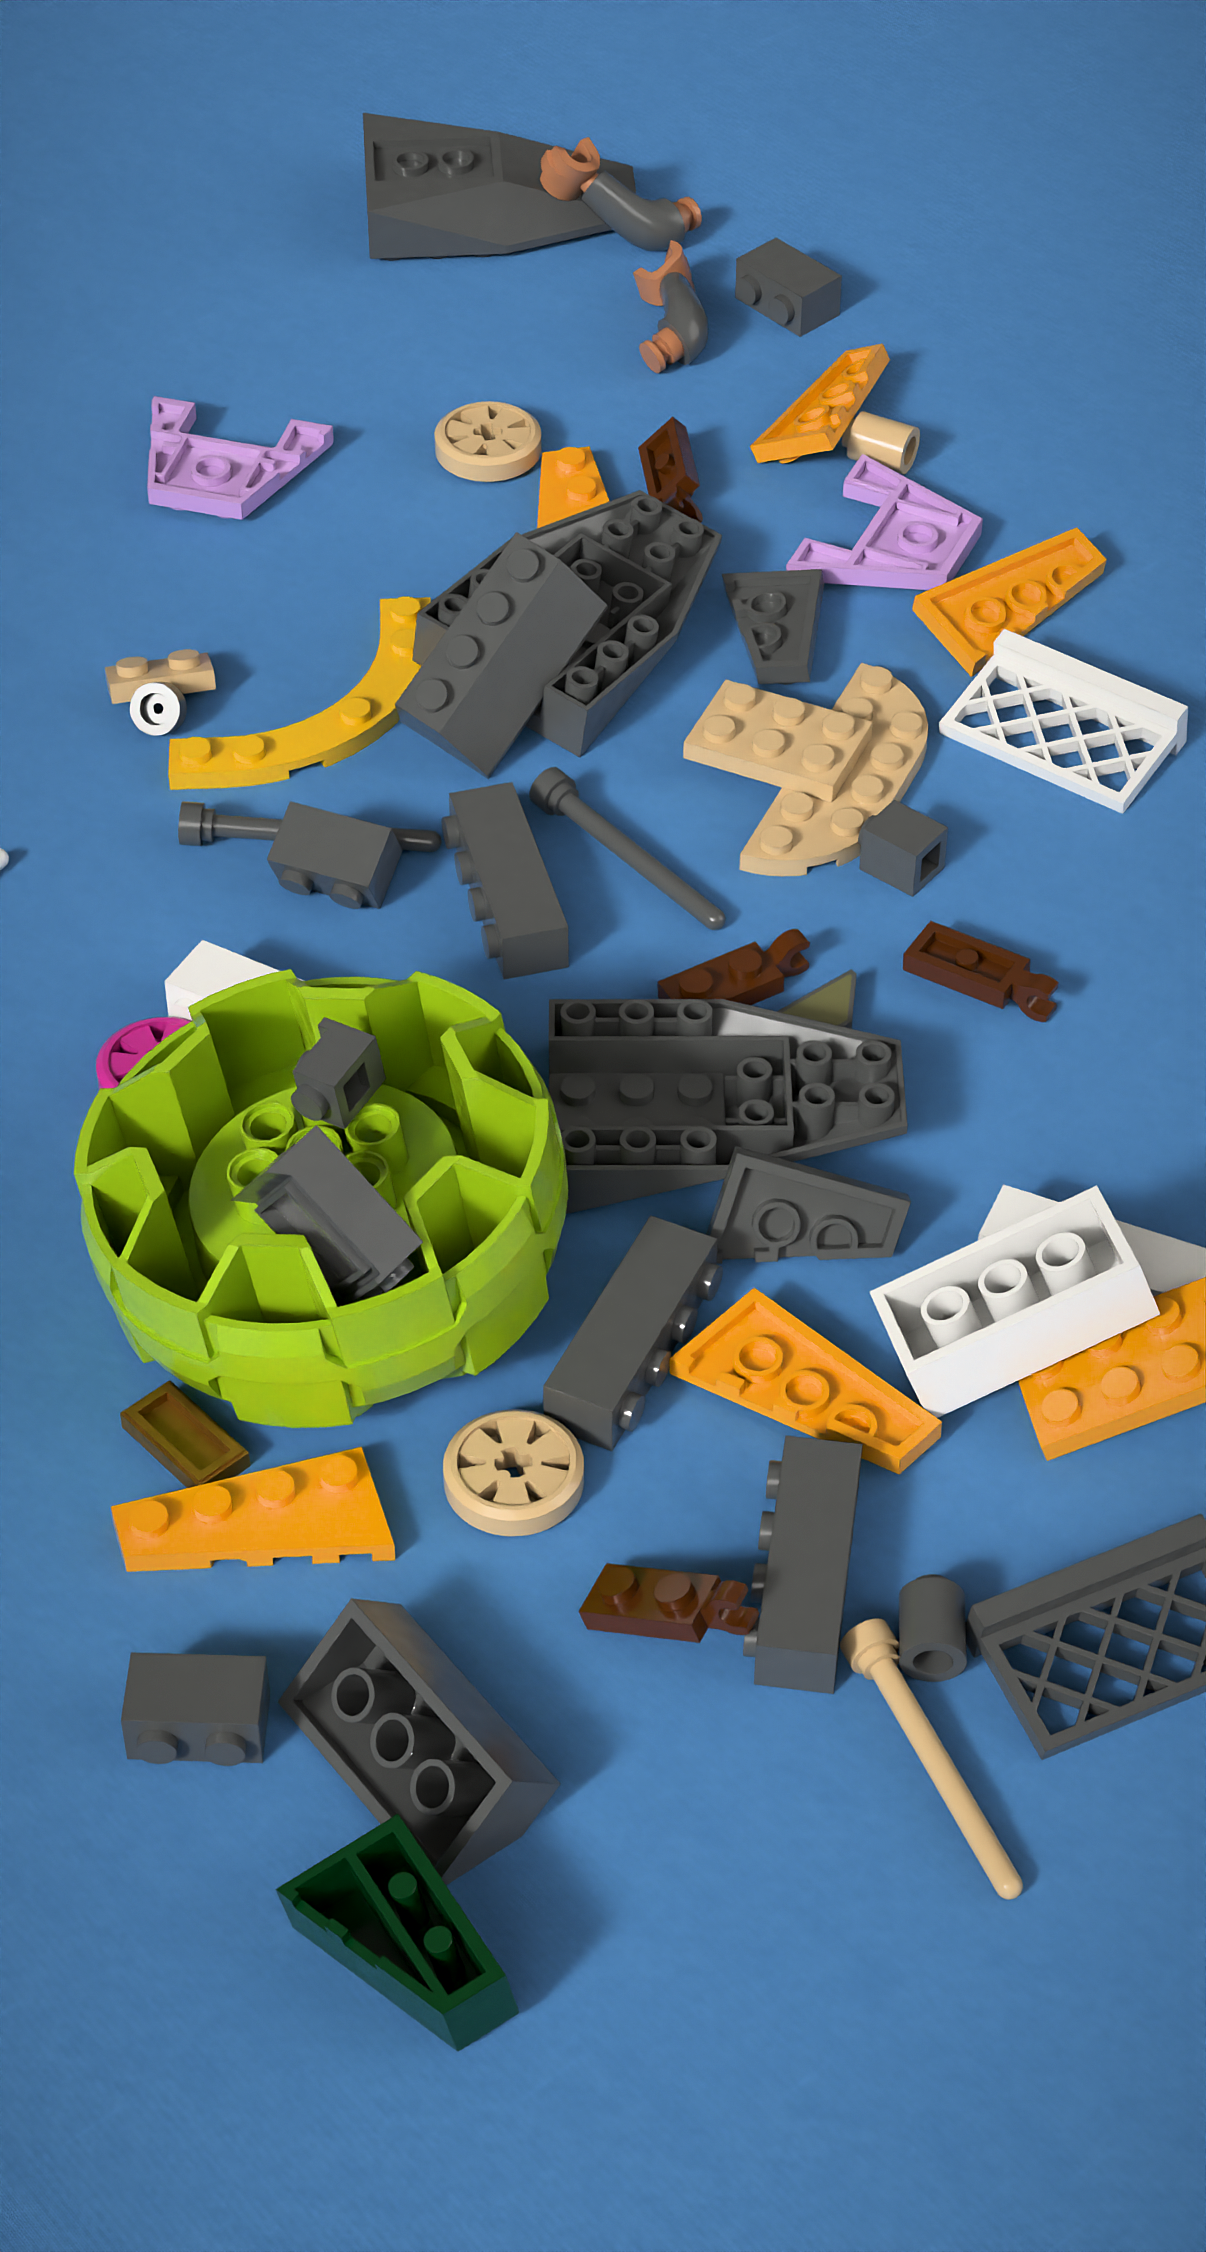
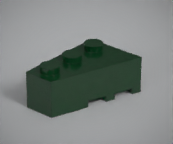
(402, 1933)

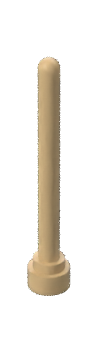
(873, 1652)

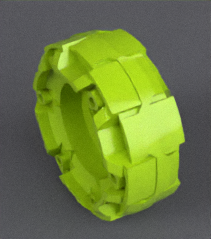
(449, 1139)

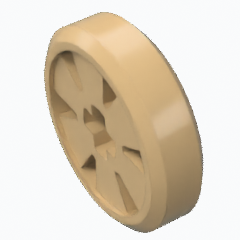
(488, 441)
(508, 1505)

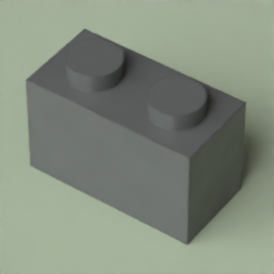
(788, 286)
(334, 856)
(196, 1708)

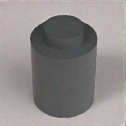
(932, 1629)

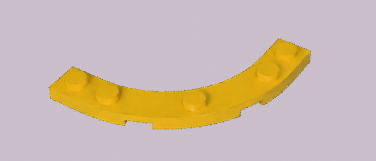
(324, 737)

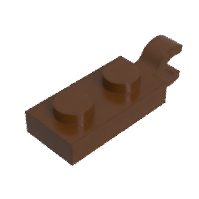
(671, 468)
(980, 970)
(742, 974)
(665, 1604)

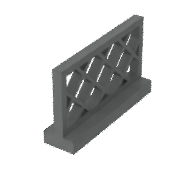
(1081, 1595)

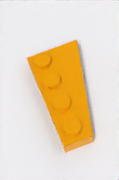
(824, 409)
(568, 484)
(1008, 595)
(801, 1379)
(289, 1510)

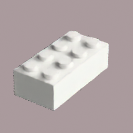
(1014, 1302)

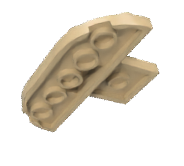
(829, 762)

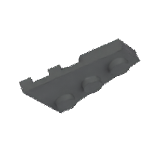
(777, 620)
(799, 1211)

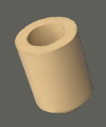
(882, 440)

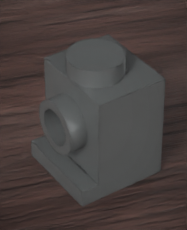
(337, 1074)

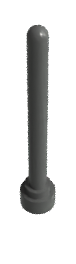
(557, 794)
(203, 824)

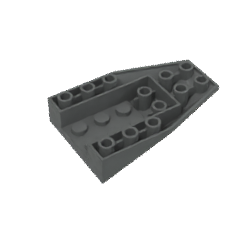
(464, 192)
(648, 572)
(670, 1086)

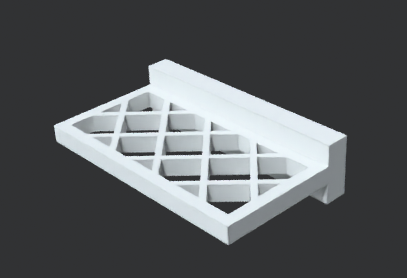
(1084, 695)

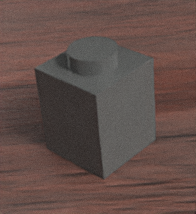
(902, 847)

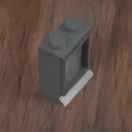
(343, 1217)

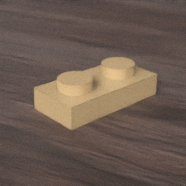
(182, 668)

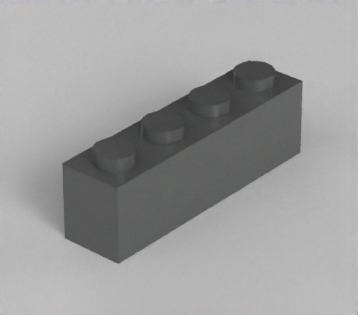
(506, 881)
(632, 1332)
(806, 1566)

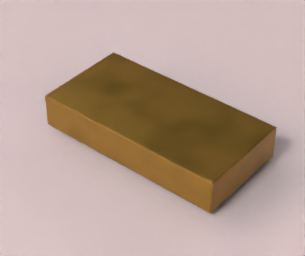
(184, 1437)

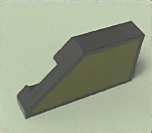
(829, 1003)

